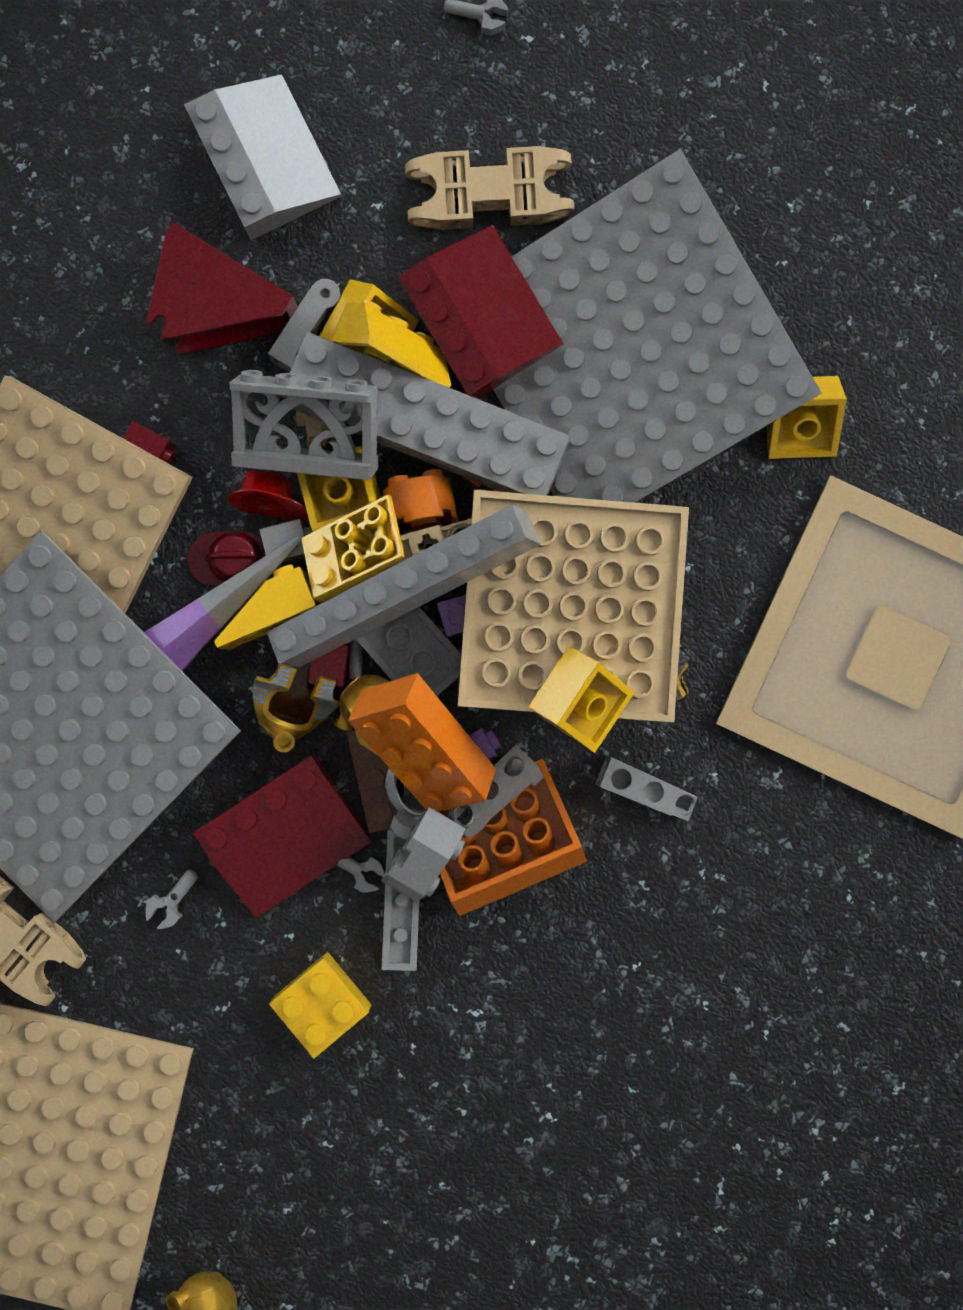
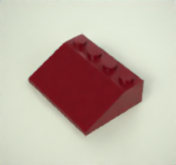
(480, 311)
(283, 836)

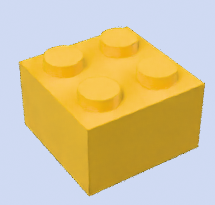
(335, 497)
(320, 1005)

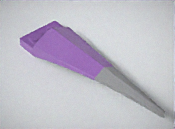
(193, 626)

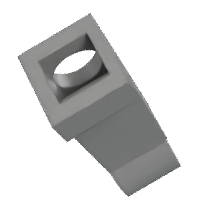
(308, 317)
(512, 776)
(645, 789)

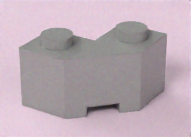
(425, 855)

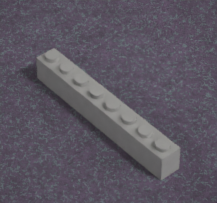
(404, 586)

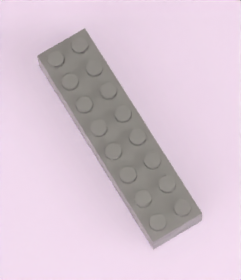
(440, 422)

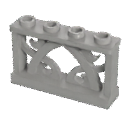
(314, 460)

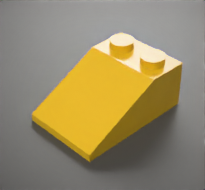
(272, 605)

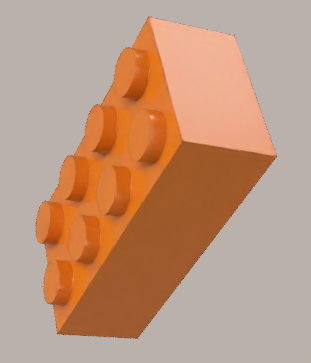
(422, 744)

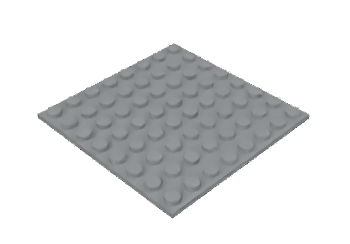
(660, 337)
(90, 728)

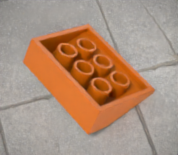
(514, 849)

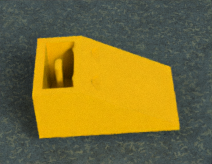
(352, 549)

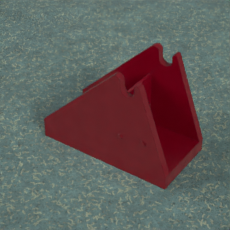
(212, 297)

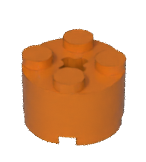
(422, 500)

